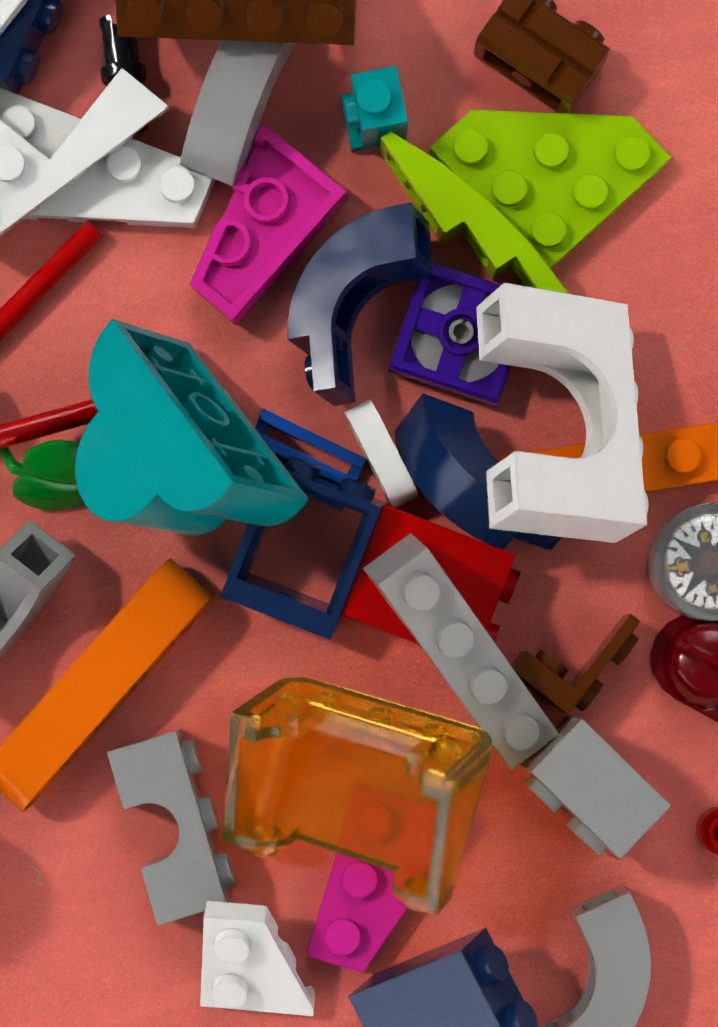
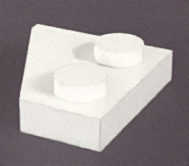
(249, 963)

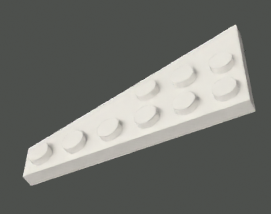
(126, 185)

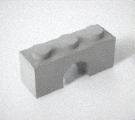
(164, 774)

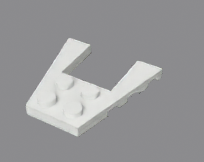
(112, 120)

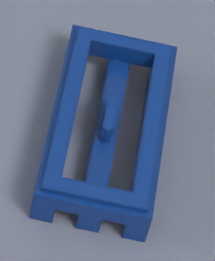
(357, 462)

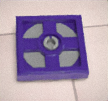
(441, 337)

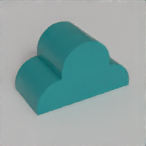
(173, 442)

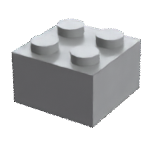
(596, 786)

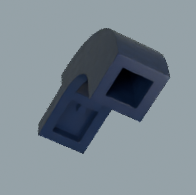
(338, 282)

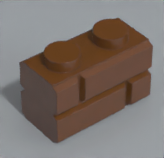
(542, 51)

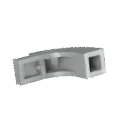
(617, 963)

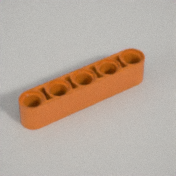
(99, 682)

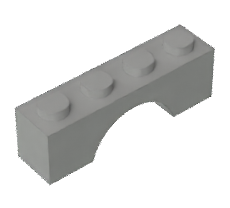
(461, 649)

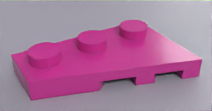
(269, 221)
(354, 914)

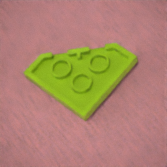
(551, 170)

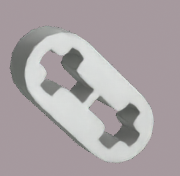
(381, 454)

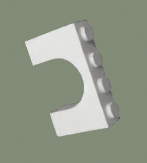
(590, 352)

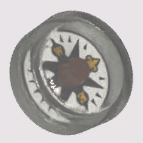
(685, 562)

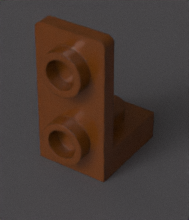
(546, 674)

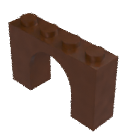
(240, 20)

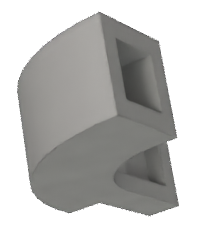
(232, 107)
(29, 574)

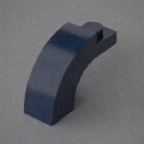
(451, 468)

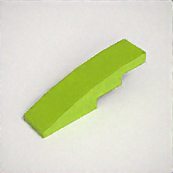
(459, 209)

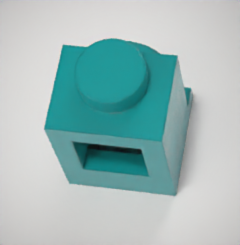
(374, 108)

